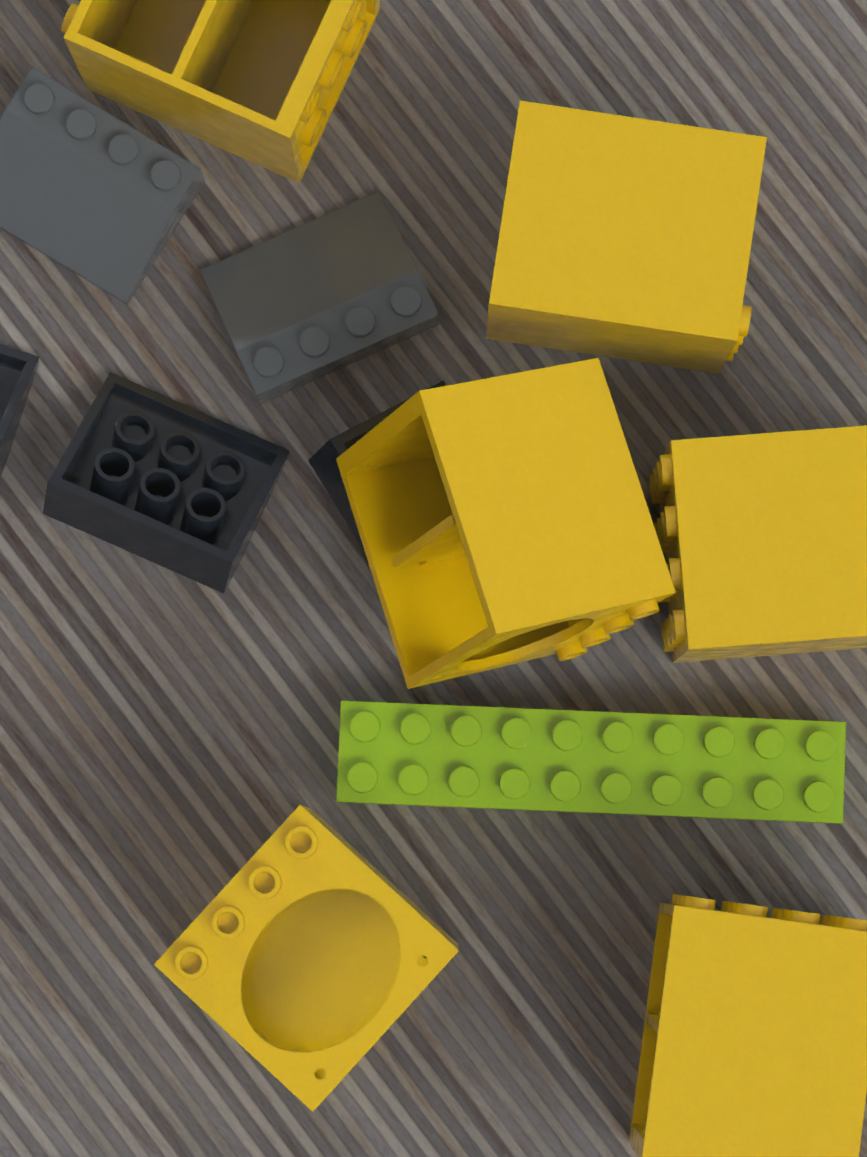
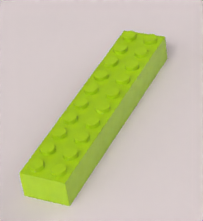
(591, 762)

